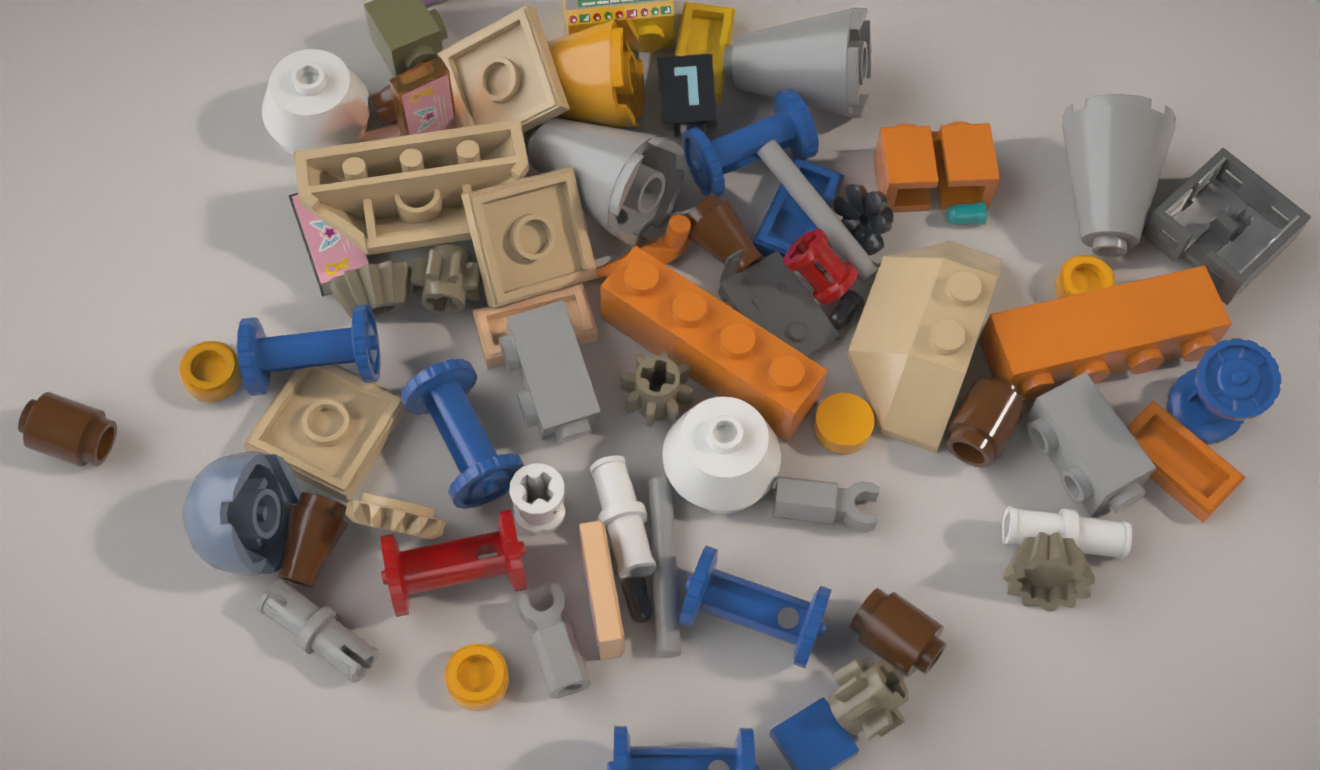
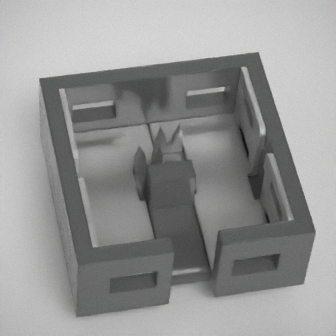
(1226, 223)

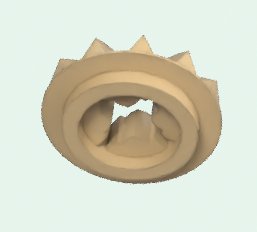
(395, 516)

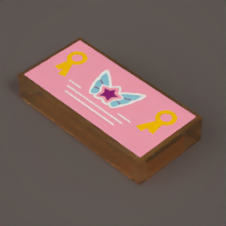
(424, 99)

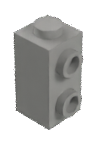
(552, 371)
(1089, 446)

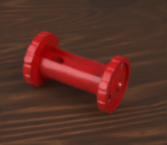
(452, 563)

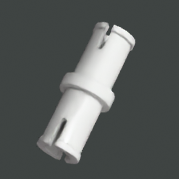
(623, 517)
(1090, 534)

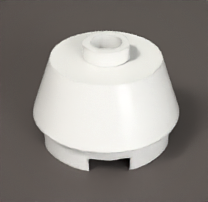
(315, 102)
(722, 455)

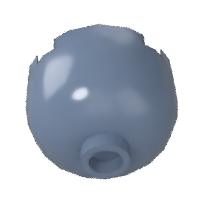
(241, 512)

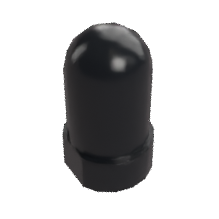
(845, 310)
(637, 599)

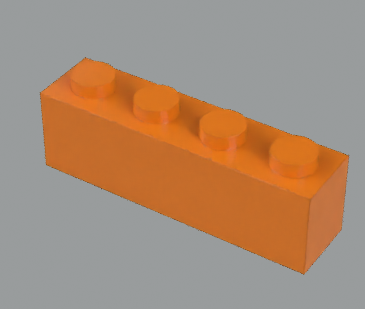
(1105, 331)
(718, 343)

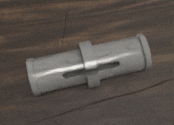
(317, 630)

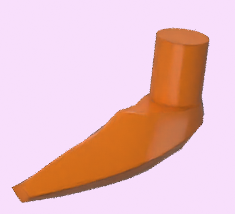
(663, 248)

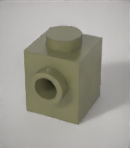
(405, 32)

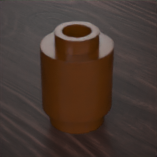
(985, 421)
(67, 430)
(898, 632)

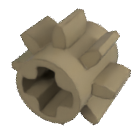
(446, 278)
(657, 372)
(868, 697)

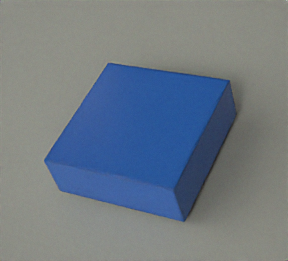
(814, 739)

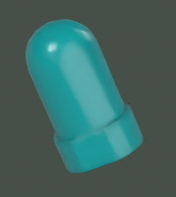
(967, 213)

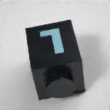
(687, 93)

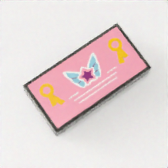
(326, 248)

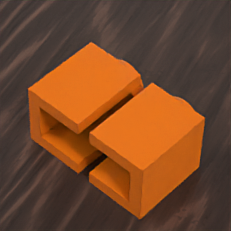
(954, 160)

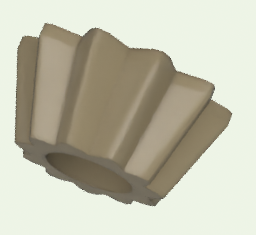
(378, 285)
(1049, 572)

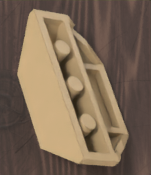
(408, 186)
(921, 337)

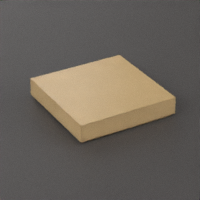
(505, 73)
(529, 236)
(328, 427)

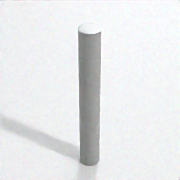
(817, 209)
(665, 576)

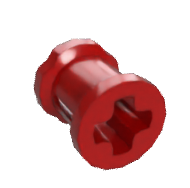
(827, 284)

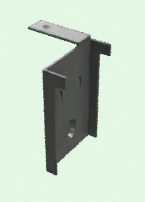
(777, 302)

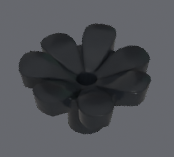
(865, 216)

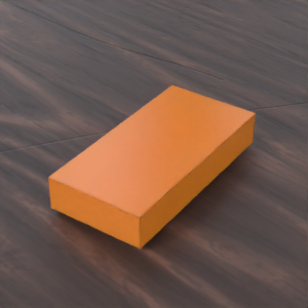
(1183, 462)

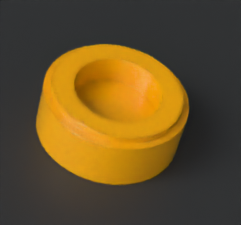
(1083, 275)
(210, 371)
(843, 423)
(477, 677)

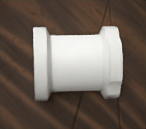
(538, 481)

